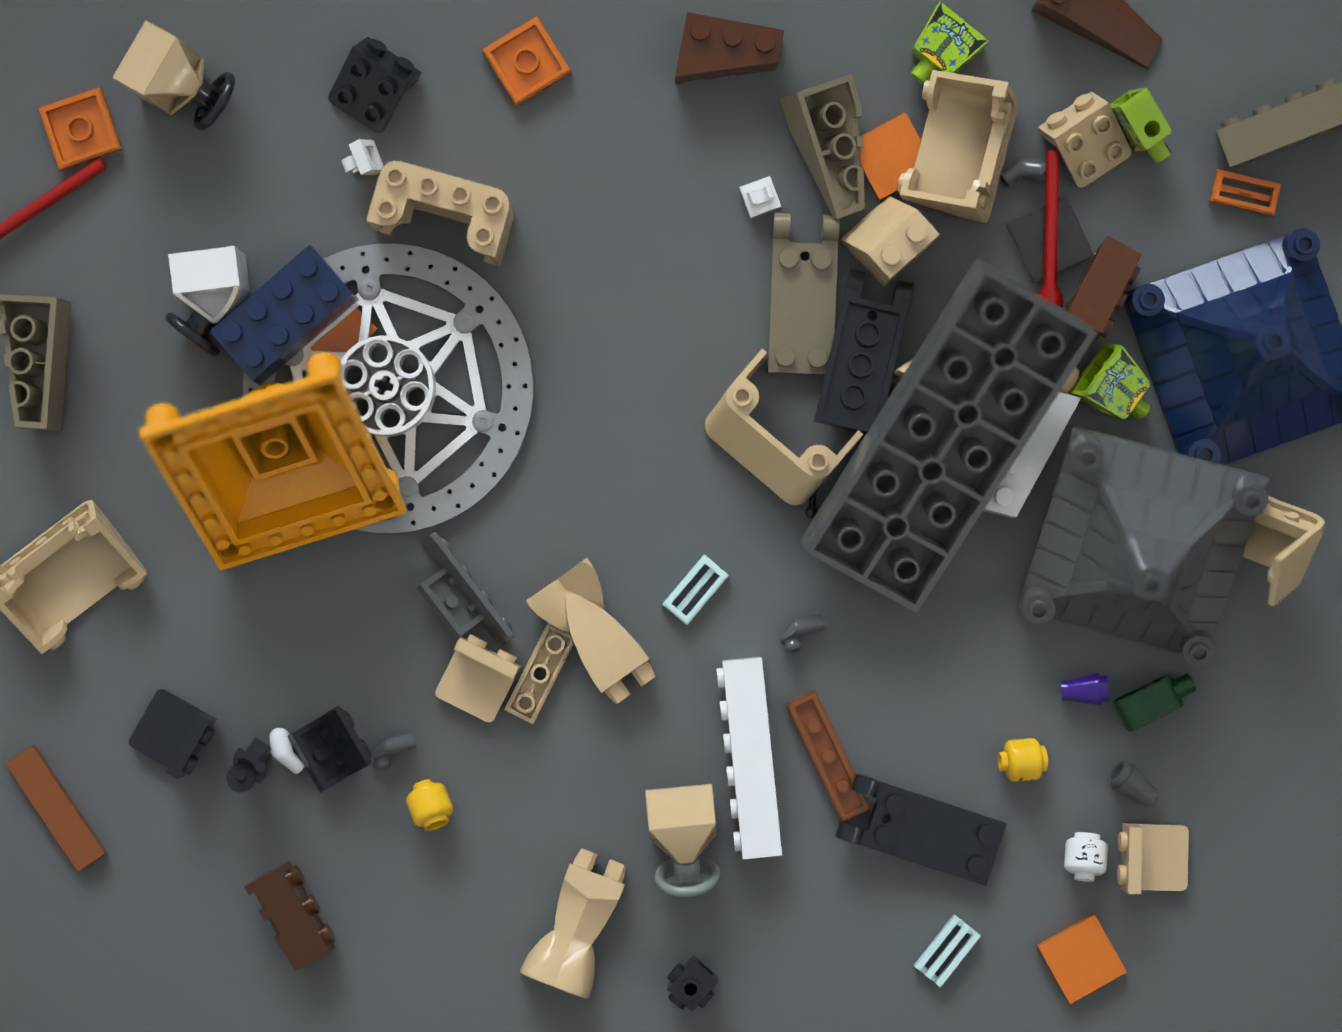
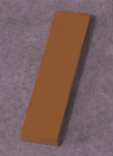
(827, 755)
(56, 807)

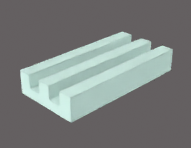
(677, 611)
(957, 958)

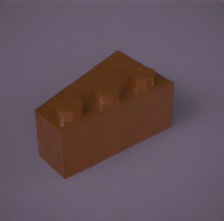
(724, 48)
(1103, 285)
(292, 914)

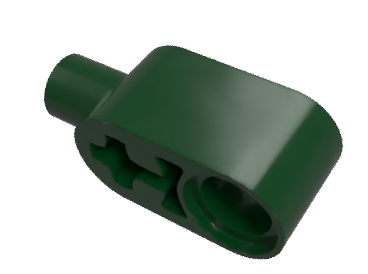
(1153, 700)

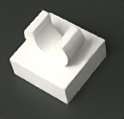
(363, 158)
(760, 197)

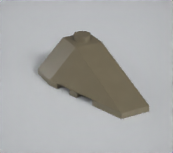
(828, 136)

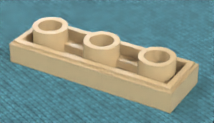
(530, 691)

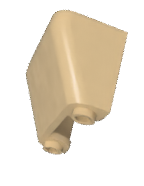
(961, 145)
(65, 575)

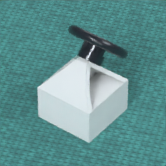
(212, 285)

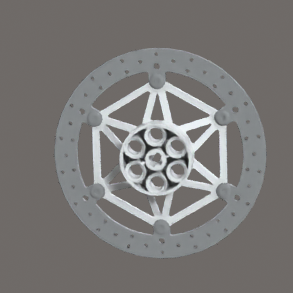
(460, 328)

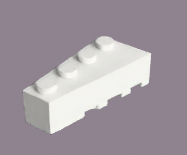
(1027, 467)

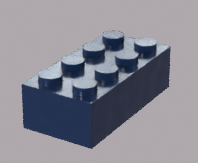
(284, 315)

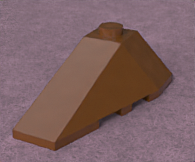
(1106, 23)

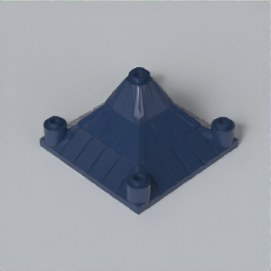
(1243, 349)

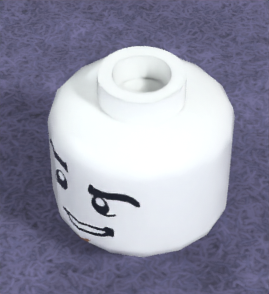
(1085, 856)

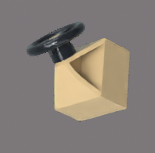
(171, 74)

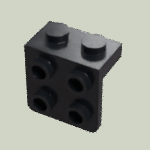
(372, 83)
(173, 733)
(331, 748)

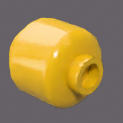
(1023, 760)
(429, 805)

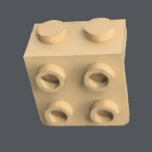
(1087, 138)
(477, 678)
(1153, 857)

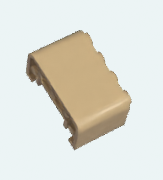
(409, 188)

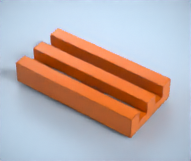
(1218, 187)

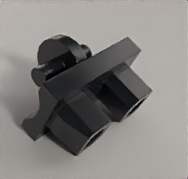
(248, 766)

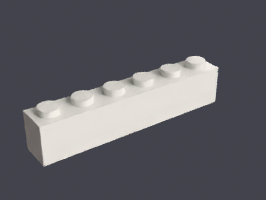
(751, 758)

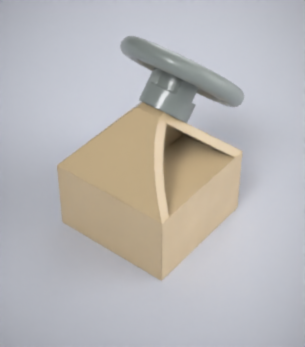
(683, 826)

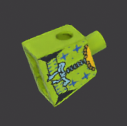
(945, 44)
(1139, 111)
(1113, 384)

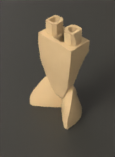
(603, 644)
(584, 906)

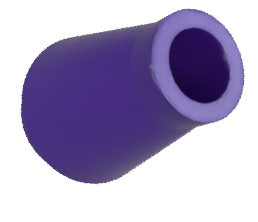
(1086, 689)

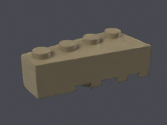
(36, 357)

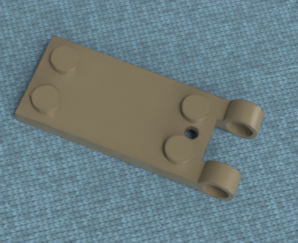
(802, 299)

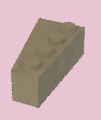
(1283, 125)

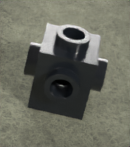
(692, 972)

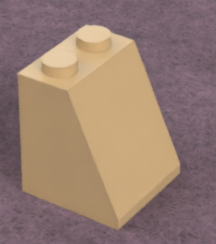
(889, 239)

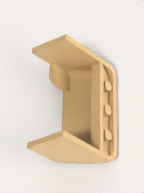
(760, 452)
(1285, 542)

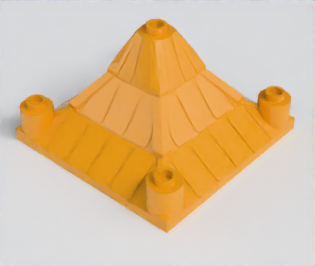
(274, 466)

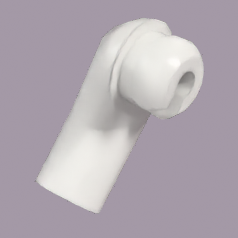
(283, 750)

